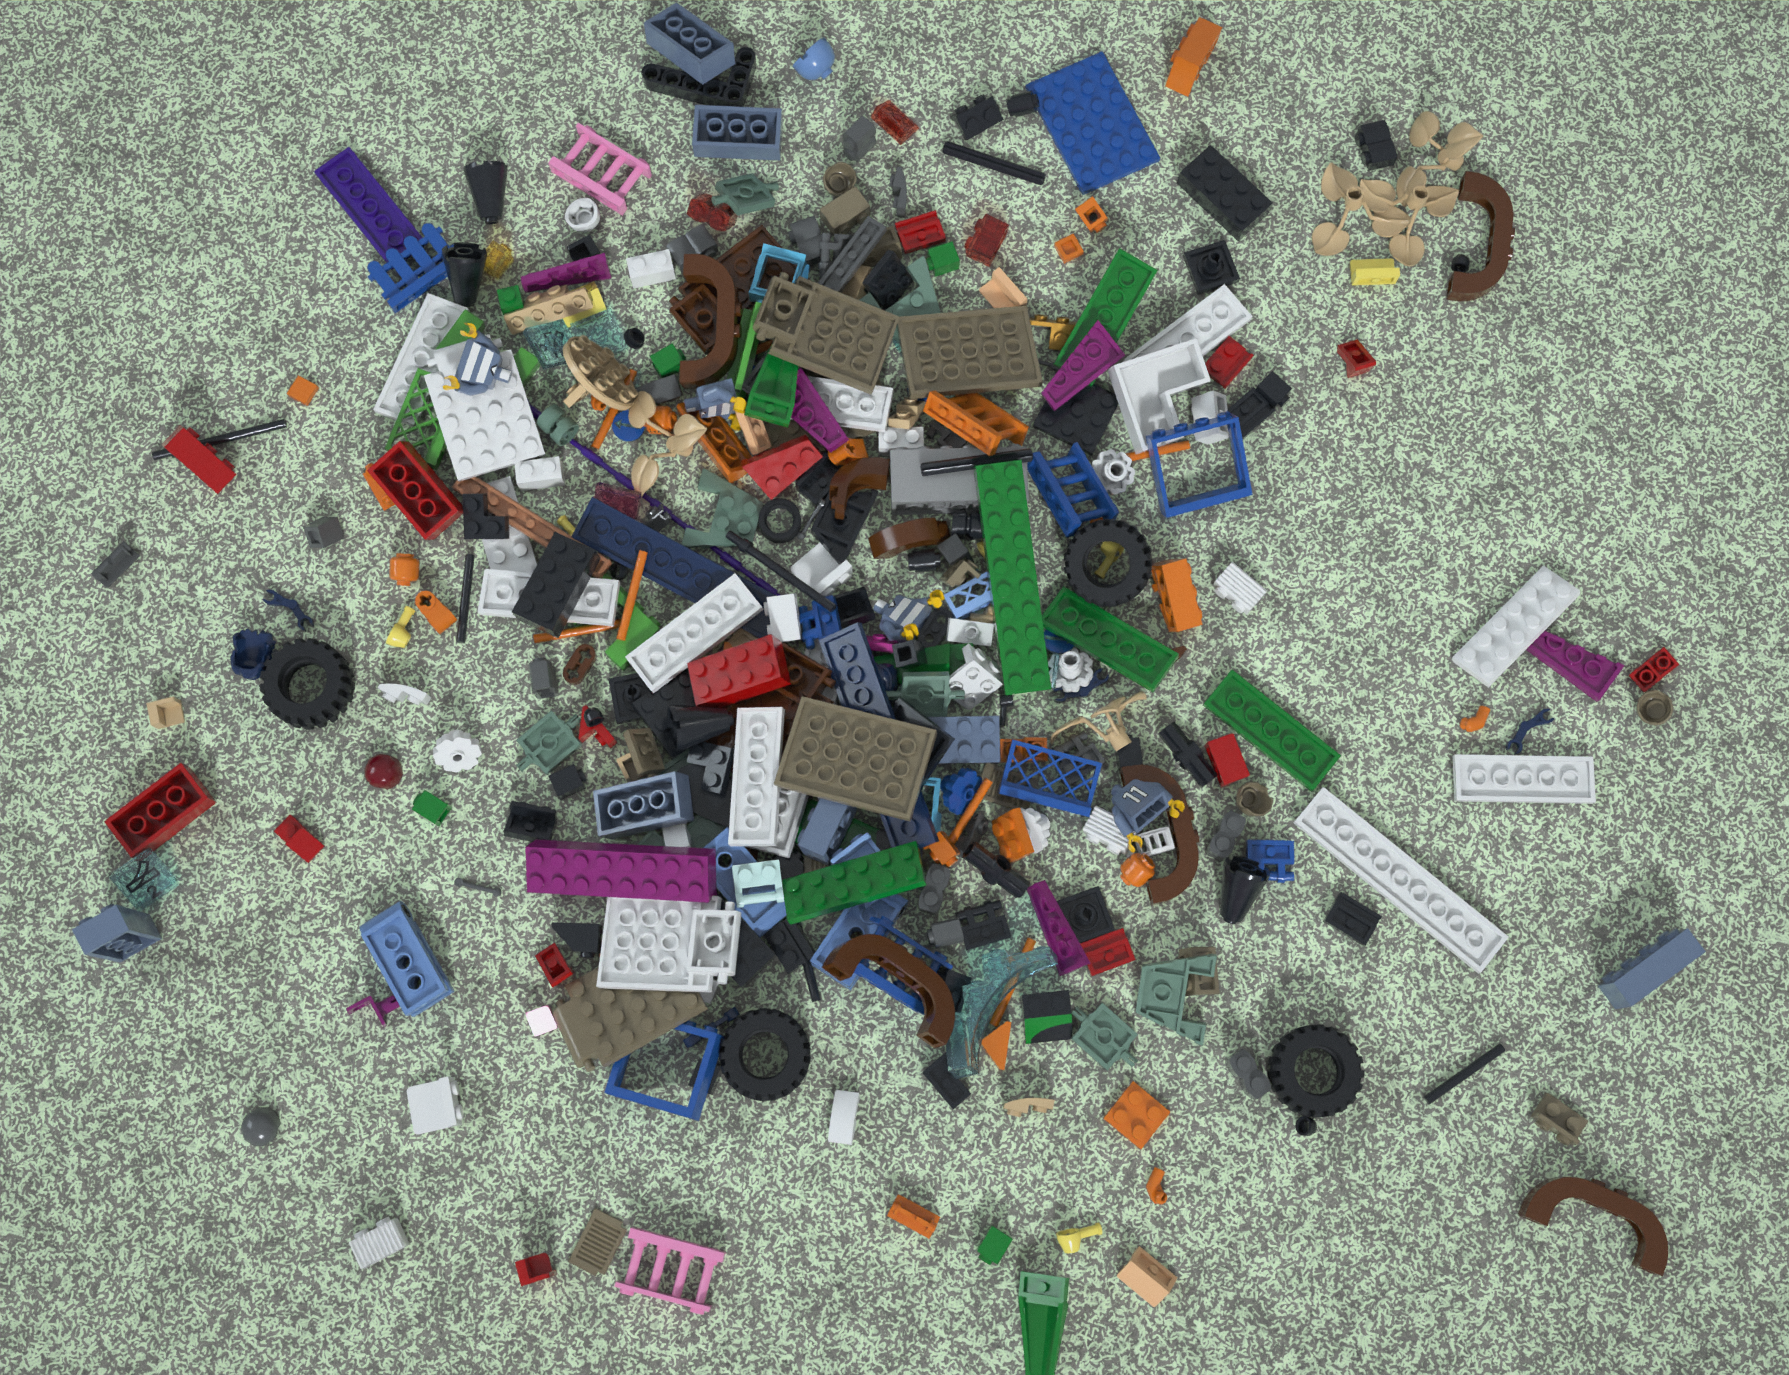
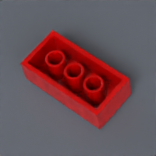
(416, 490)
(739, 673)
(160, 811)

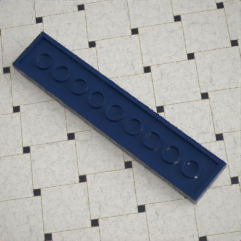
(667, 560)
(863, 690)

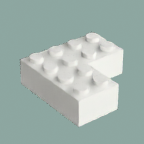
(1146, 388)

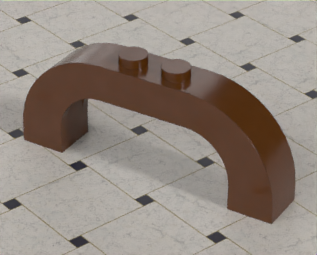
(1495, 200)
(717, 363)
(1183, 835)
(911, 970)
(1651, 1237)

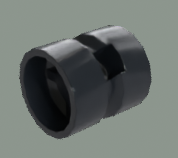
(966, 525)

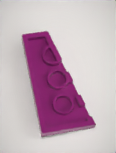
(572, 273)
(1086, 363)
(815, 416)
(1580, 667)
(1057, 929)

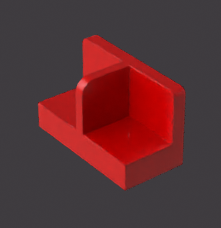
(1226, 760)
(534, 1269)

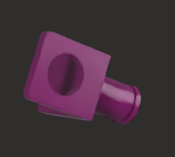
(381, 1008)

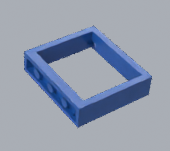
(1208, 498)
(701, 1084)

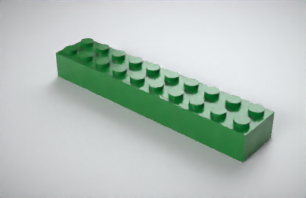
(1012, 577)

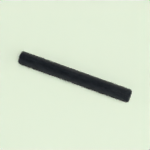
(994, 163)
(970, 462)

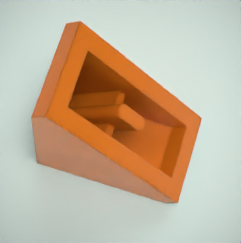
(997, 1045)

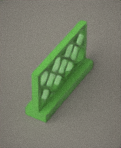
(746, 350)
(438, 445)

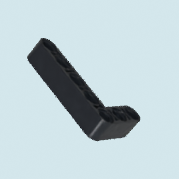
(701, 94)

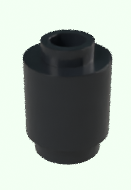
(1022, 104)
(924, 560)

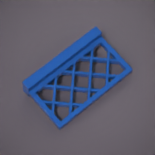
(1046, 798)

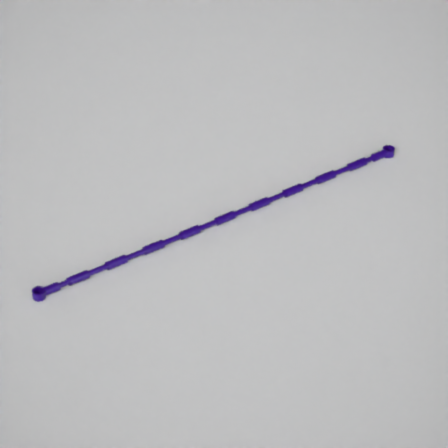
(625, 481)

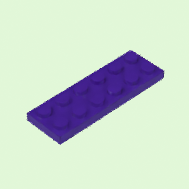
(366, 203)

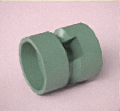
(554, 422)

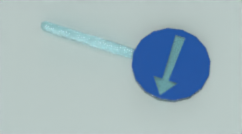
(621, 426)
(1058, 646)

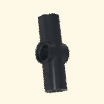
(1188, 754)
(996, 869)

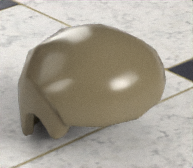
(837, 176)
(1654, 707)
(1253, 799)

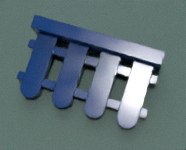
(415, 286)

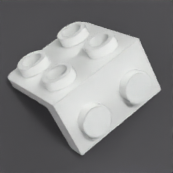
(821, 570)
(977, 677)
(435, 1105)

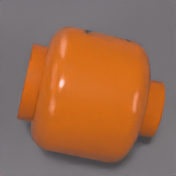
(664, 418)
(404, 569)
(1137, 869)

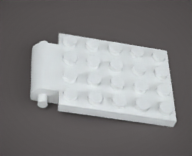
(485, 428)
(668, 944)

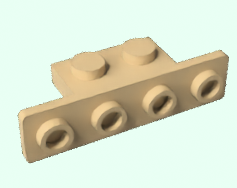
(548, 307)

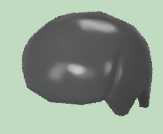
(260, 1126)

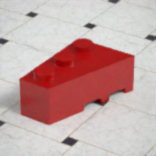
(199, 458)
(782, 465)

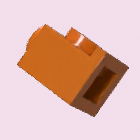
(1087, 209)
(944, 850)

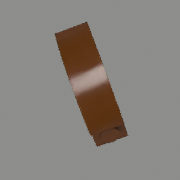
(854, 476)
(908, 535)

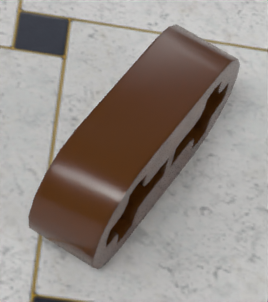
(575, 661)

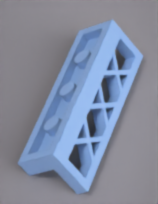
(972, 606)

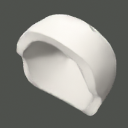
(585, 220)

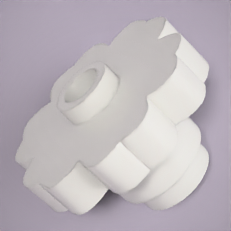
(1120, 464)
(1073, 670)
(457, 751)
(1037, 827)

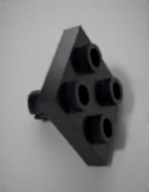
(1211, 267)
(888, 280)
(624, 692)
(1087, 914)

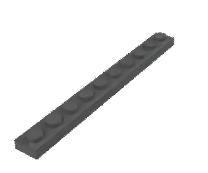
(841, 270)

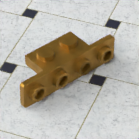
(1060, 329)

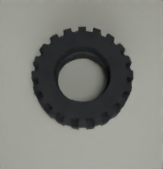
(1077, 556)
(287, 663)
(732, 1054)
(1347, 1068)

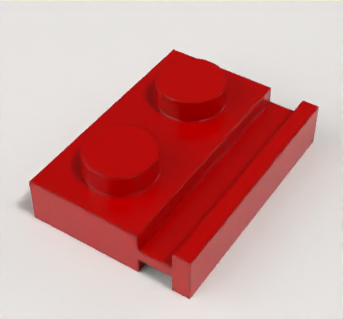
(920, 232)
(1227, 362)
(1108, 952)

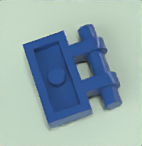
(826, 622)
(1272, 853)

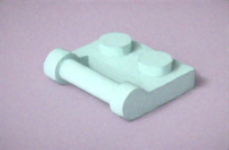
(755, 875)

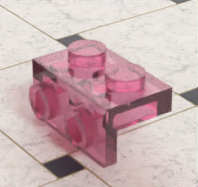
(619, 498)

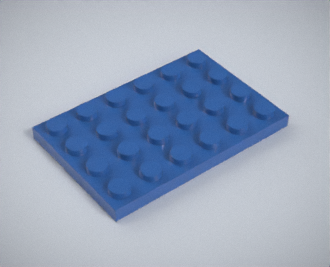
(1093, 123)

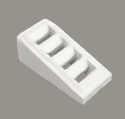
(1155, 834)

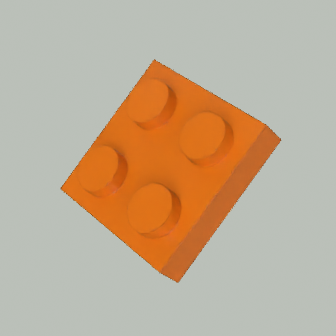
(1012, 835)
(1136, 1115)

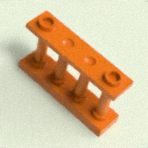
(976, 420)

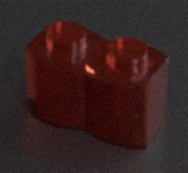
(717, 217)
(986, 240)

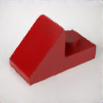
(1356, 357)
(603, 735)
(299, 838)
(554, 965)

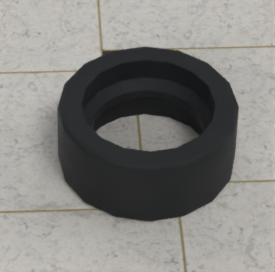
(782, 504)

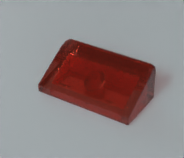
(894, 121)

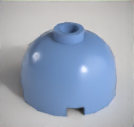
(816, 61)

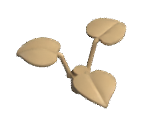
(1460, 141)
(1339, 184)
(1437, 200)
(686, 430)
(1116, 733)

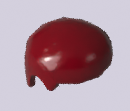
(383, 771)

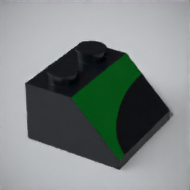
(1046, 1016)

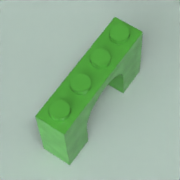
(525, 361)
(639, 631)

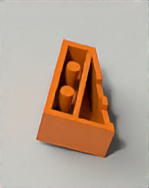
(1192, 55)
(1177, 594)

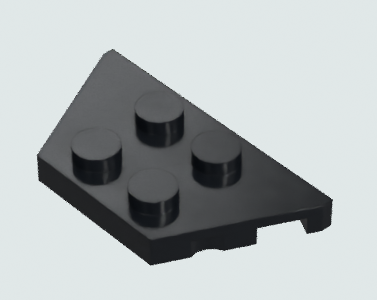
(838, 534)

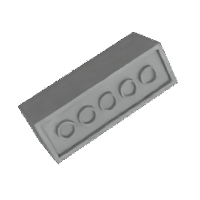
(936, 493)

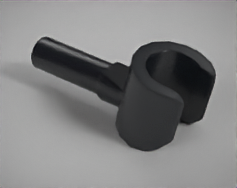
(1005, 701)

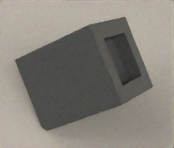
(323, 532)
(954, 550)

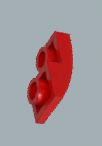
(1653, 669)

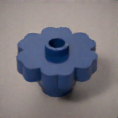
(959, 789)

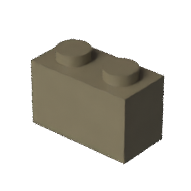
(845, 212)

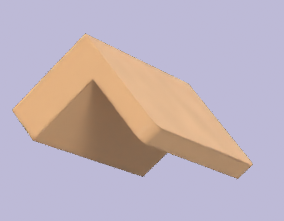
(1002, 291)
(754, 433)
(1147, 1277)

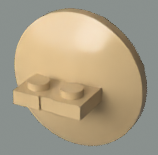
(597, 374)

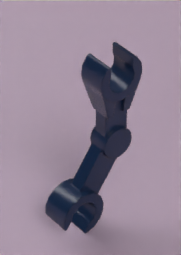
(292, 605)
(1083, 691)
(1537, 720)
(728, 1016)

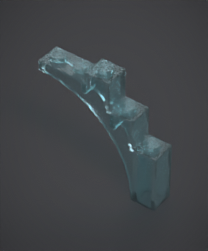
(981, 999)

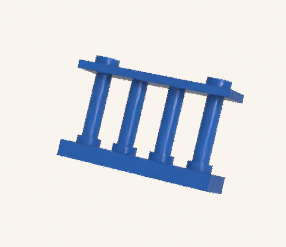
(1062, 504)
(897, 988)

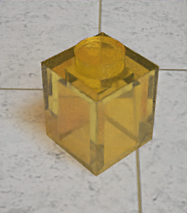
(498, 259)

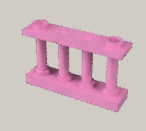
(598, 189)
(664, 1246)

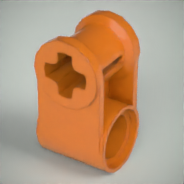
(848, 452)
(437, 614)

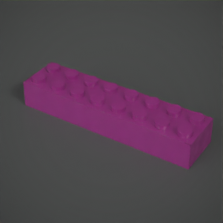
(621, 870)

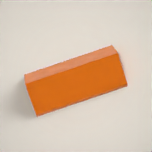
(720, 445)

